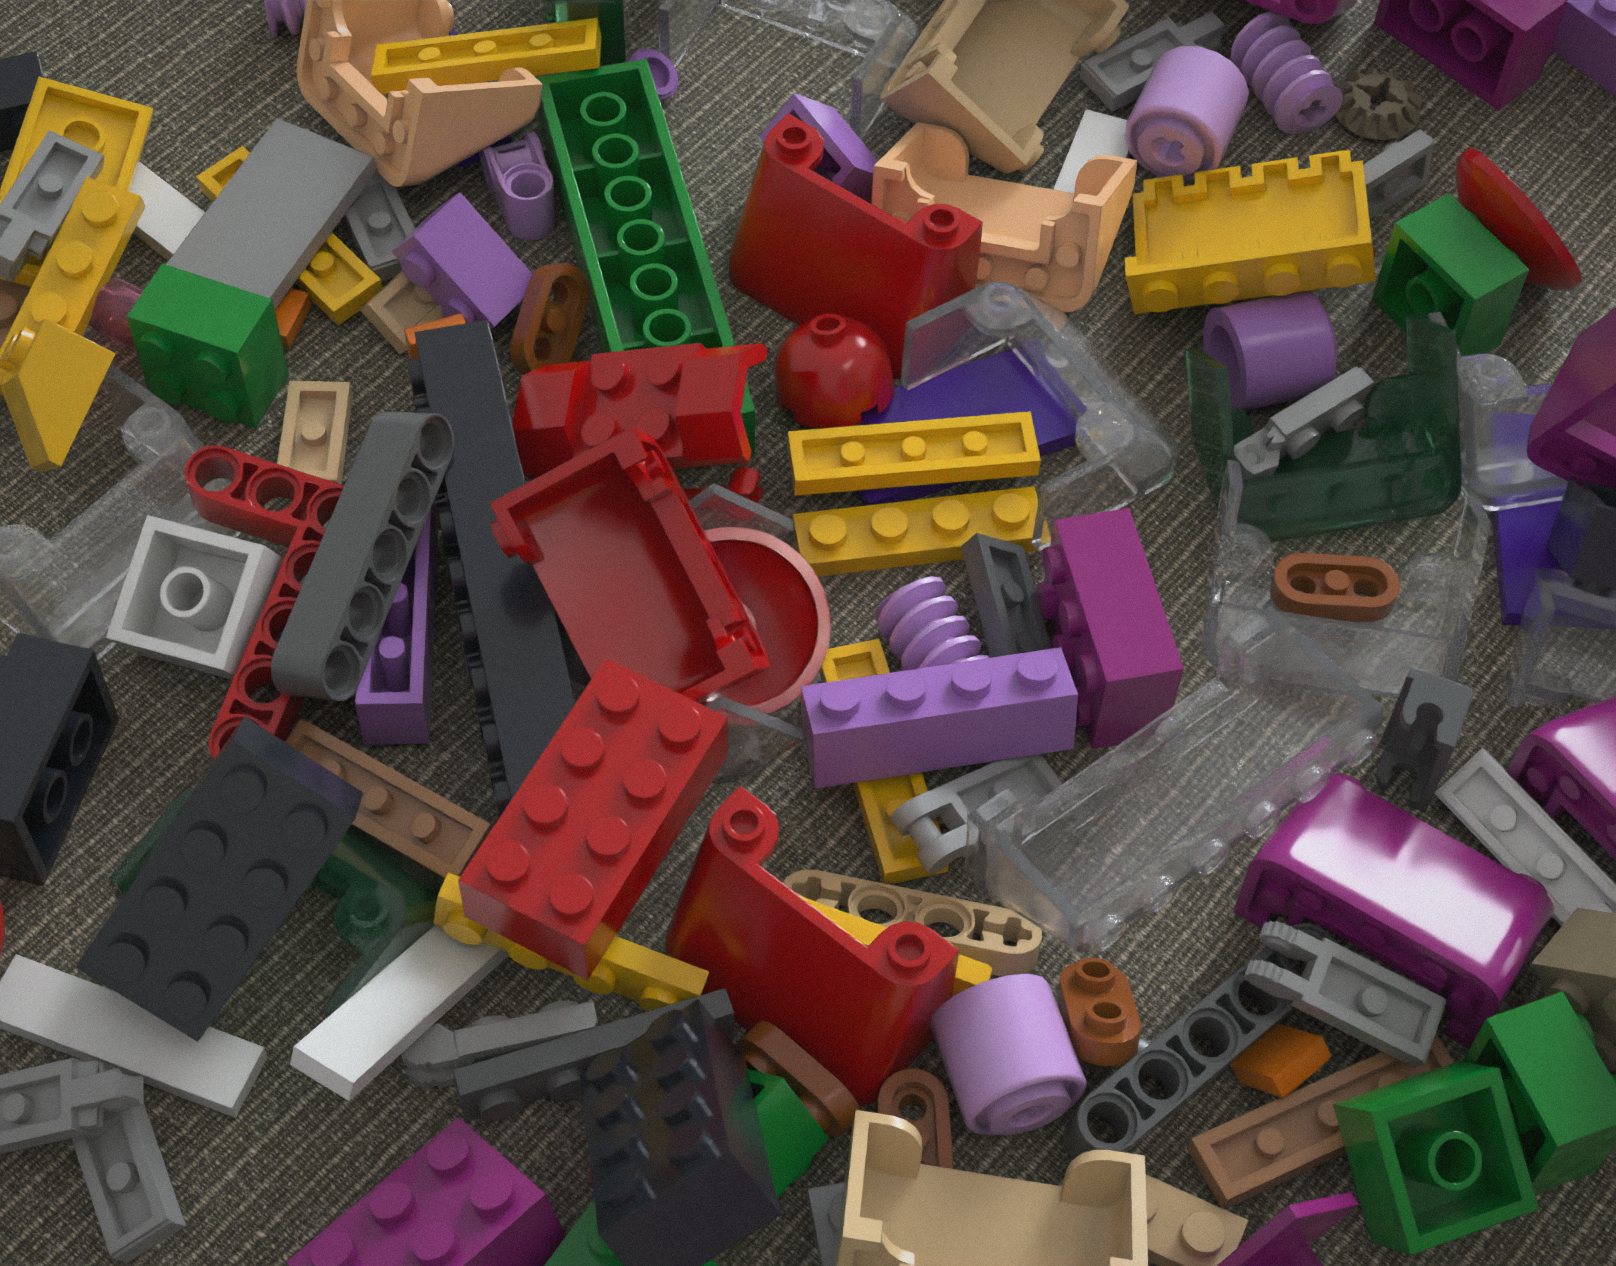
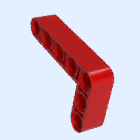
(295, 527)

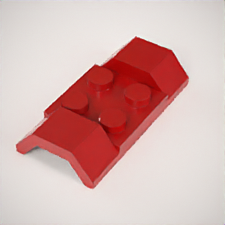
(675, 393)

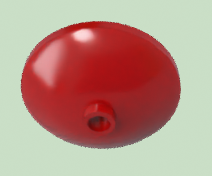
(1515, 222)
(784, 608)

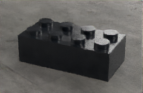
(221, 879)
(676, 1144)

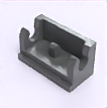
(1423, 732)

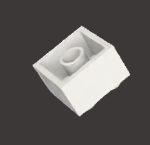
(193, 596)

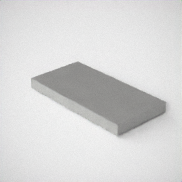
(275, 211)

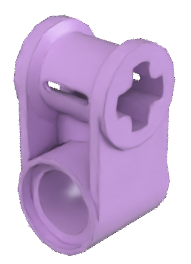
(521, 186)

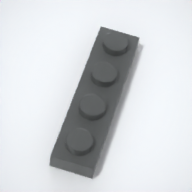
(553, 1068)

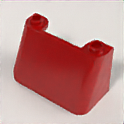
(825, 251)
(632, 568)
(792, 966)

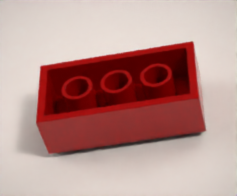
(594, 818)

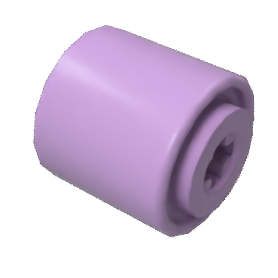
(1186, 112)
(1008, 1055)

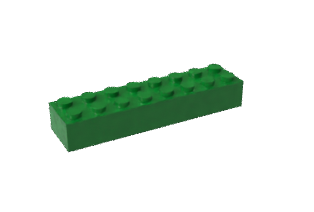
(631, 214)

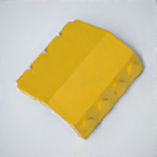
(1250, 234)

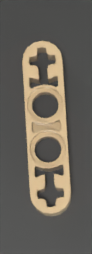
(912, 905)

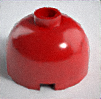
(833, 372)

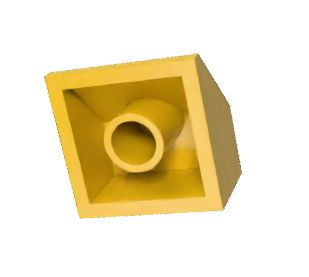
(51, 388)

